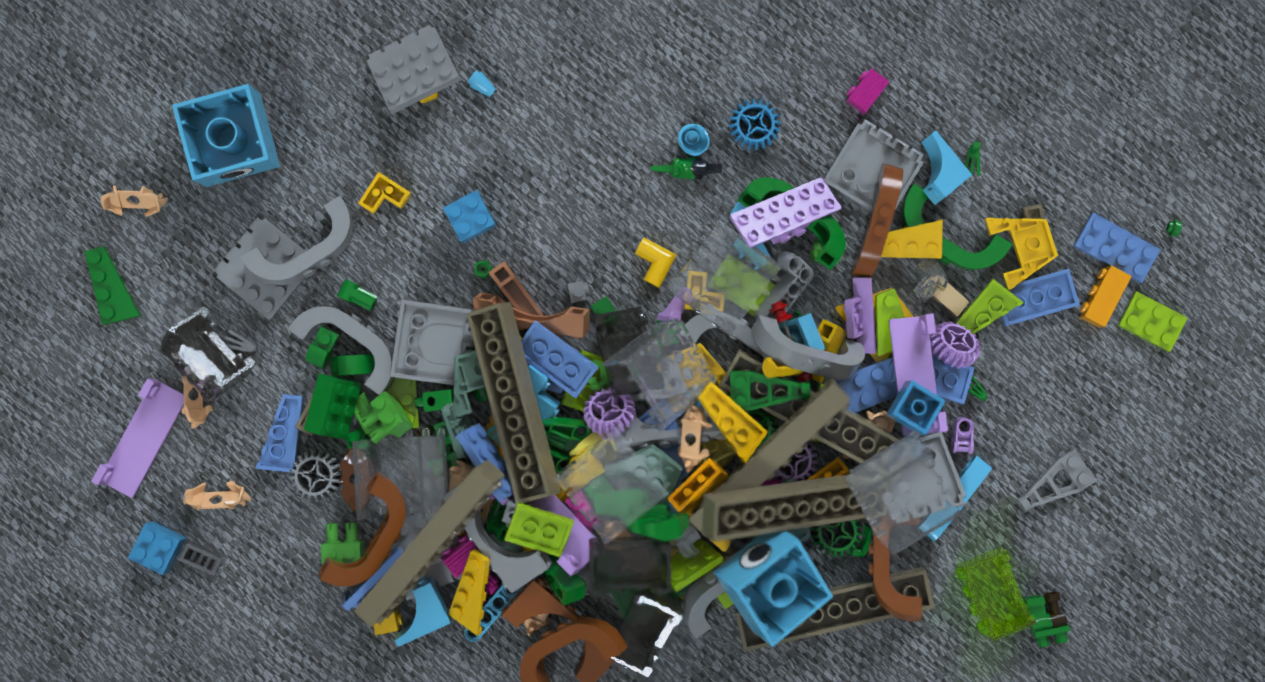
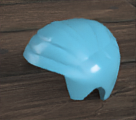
(693, 139)

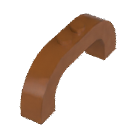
(888, 192)
(379, 548)
(896, 604)
(594, 630)

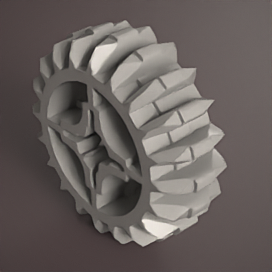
(299, 473)

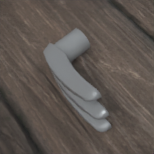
(246, 345)

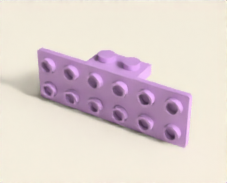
(785, 214)

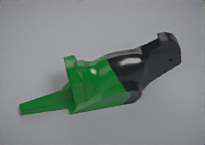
(689, 168)

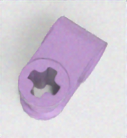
(962, 437)

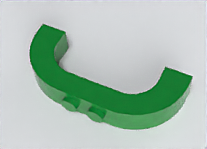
(826, 228)
(992, 253)

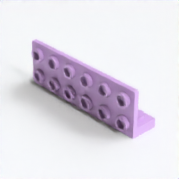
(914, 358)
(142, 438)
(576, 550)

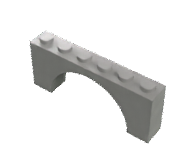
(667, 438)
(512, 567)

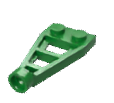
(741, 390)

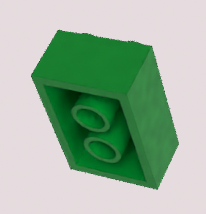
(332, 406)

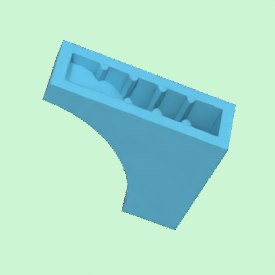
(946, 168)
(430, 612)

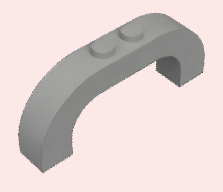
(314, 258)
(311, 320)
(699, 324)
(806, 358)
(698, 598)

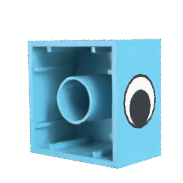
(226, 135)
(773, 585)

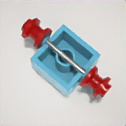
(799, 330)

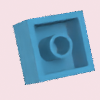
(469, 217)
(915, 407)
(157, 547)

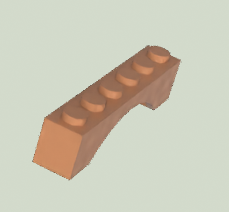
(514, 290)
(571, 322)

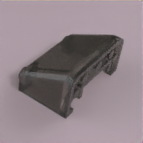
(647, 629)

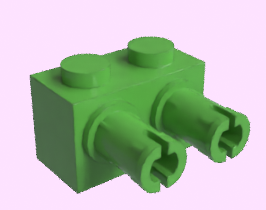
(392, 417)
(342, 551)

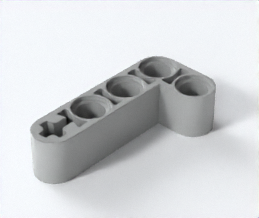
(792, 283)

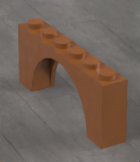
(537, 599)

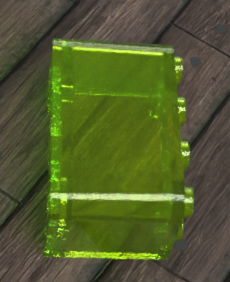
(994, 594)

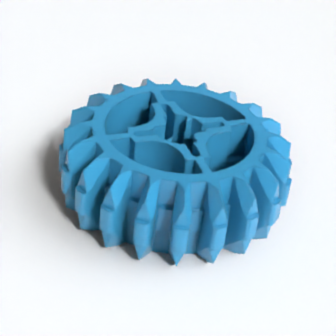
(762, 129)

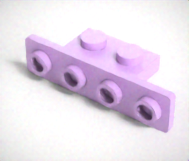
(860, 314)

